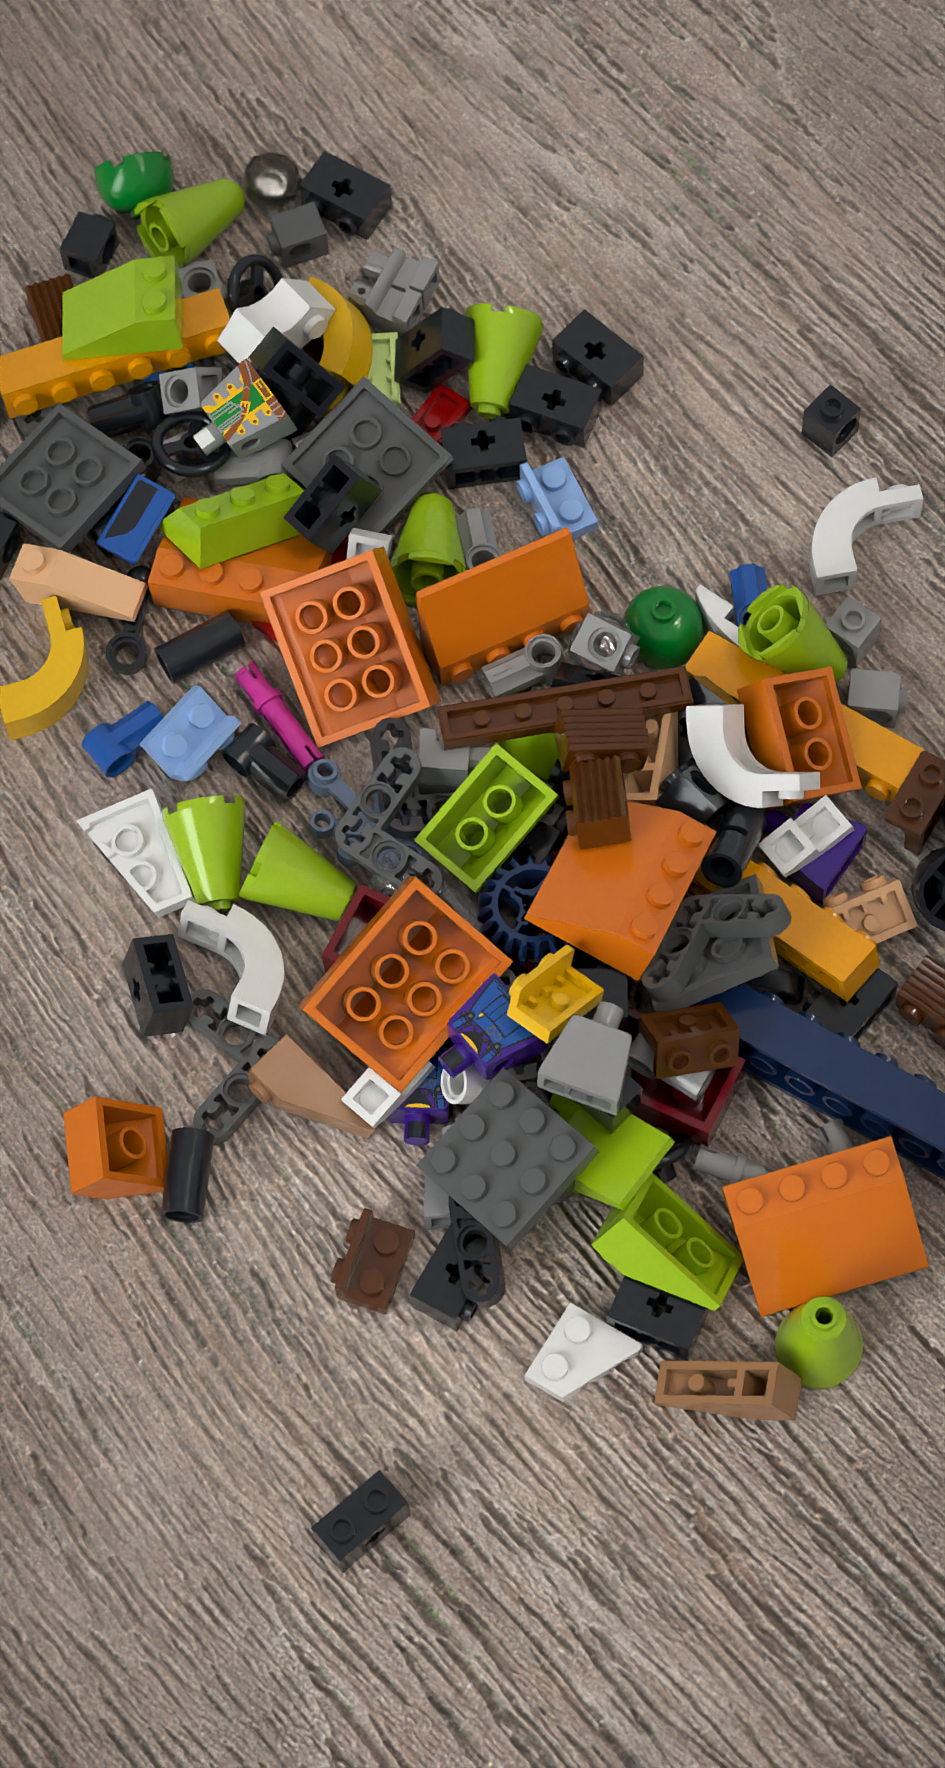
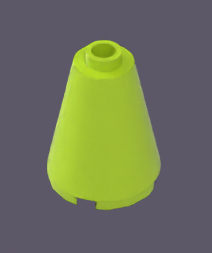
(188, 219)
(501, 351)
(427, 546)
(790, 634)
(209, 847)
(297, 877)
(819, 1343)

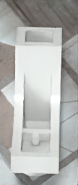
(848, 516)
(726, 762)
(252, 953)

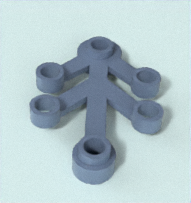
(345, 796)

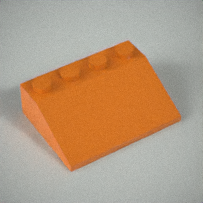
(231, 584)
(501, 606)
(350, 646)
(623, 894)
(403, 983)
(825, 1226)

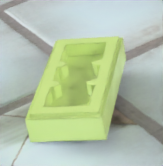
(383, 366)

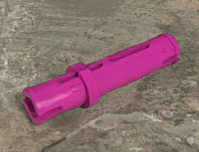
(270, 705)

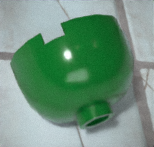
(134, 180)
(667, 626)

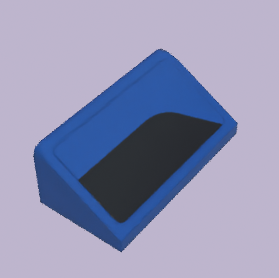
(135, 519)

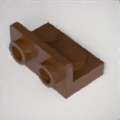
(919, 801)
(691, 1039)
(372, 1262)

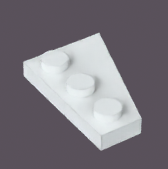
(141, 850)

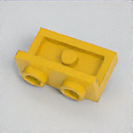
(552, 995)

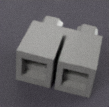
(399, 293)
(445, 768)

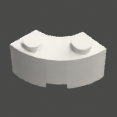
(290, 307)

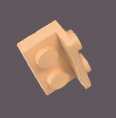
(877, 908)

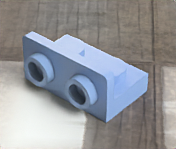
(556, 499)
(190, 735)

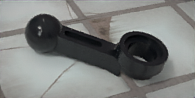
(132, 632)

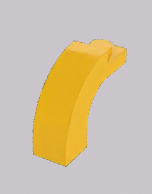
(346, 341)
(55, 688)

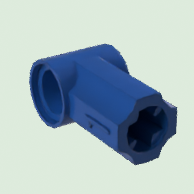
(746, 585)
(117, 744)

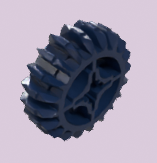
(511, 892)

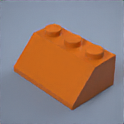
(801, 727)

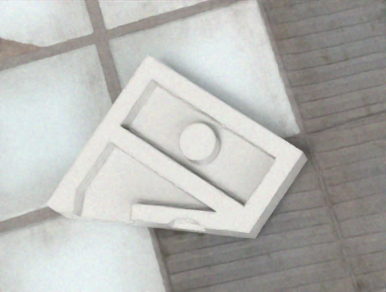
(579, 1353)

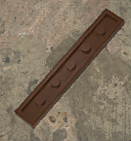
(537, 710)

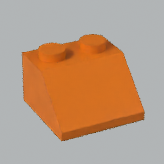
(115, 1148)

